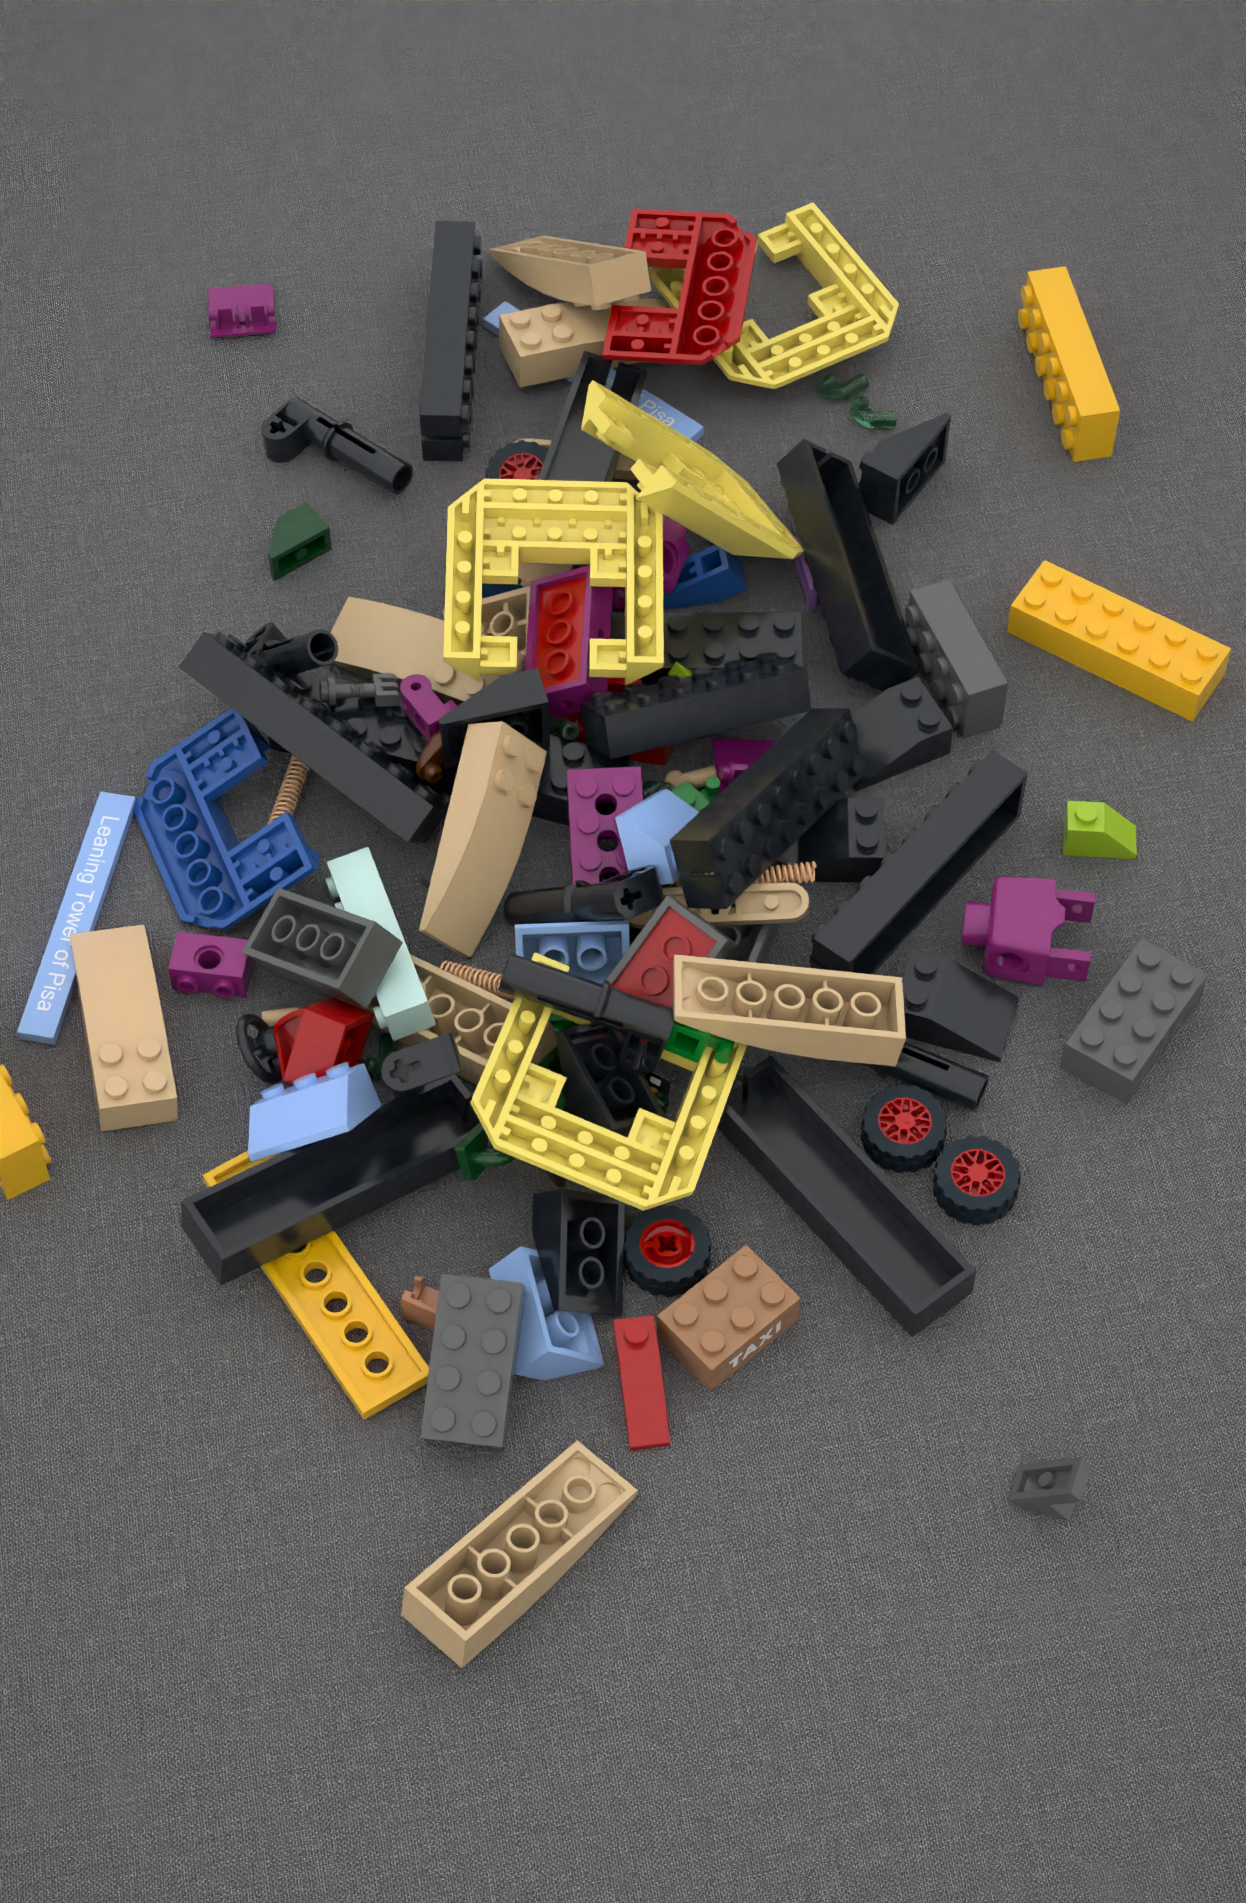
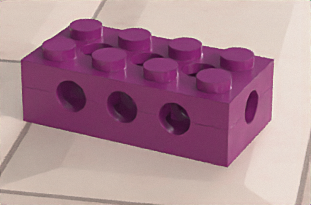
(587, 827)

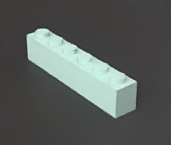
(400, 994)

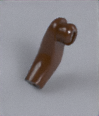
(430, 760)

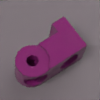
(423, 705)

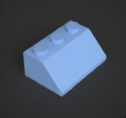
(647, 833)
(585, 947)
(310, 1110)
(550, 1340)

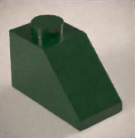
(297, 540)

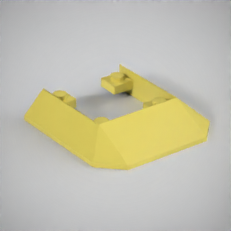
(851, 307)
(687, 480)
(554, 524)
(644, 1170)

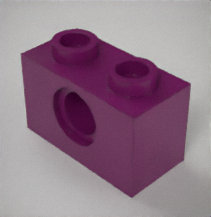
(197, 952)

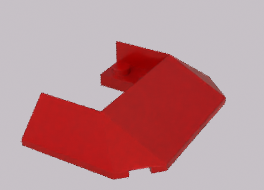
(713, 293)

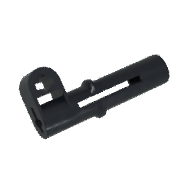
(301, 424)
(293, 654)
(611, 899)
(597, 1004)
(421, 1064)
(936, 1076)

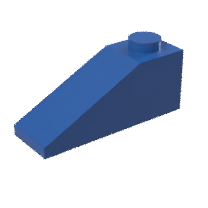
(707, 579)

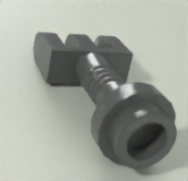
(383, 689)

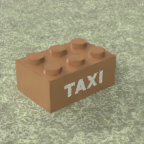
(728, 1317)

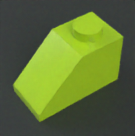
(1097, 831)

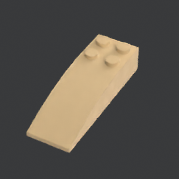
(577, 270)
(551, 339)
(402, 642)
(481, 833)
(792, 1008)
(469, 1014)
(124, 1028)
(515, 1554)

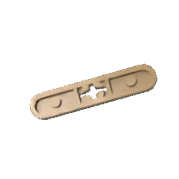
(756, 905)

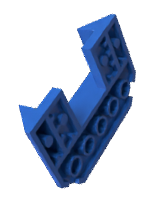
(190, 837)

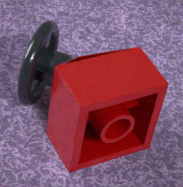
(305, 1040)

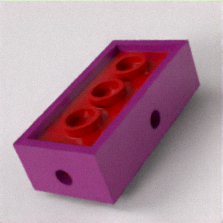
(559, 630)

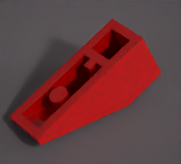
(641, 1382)

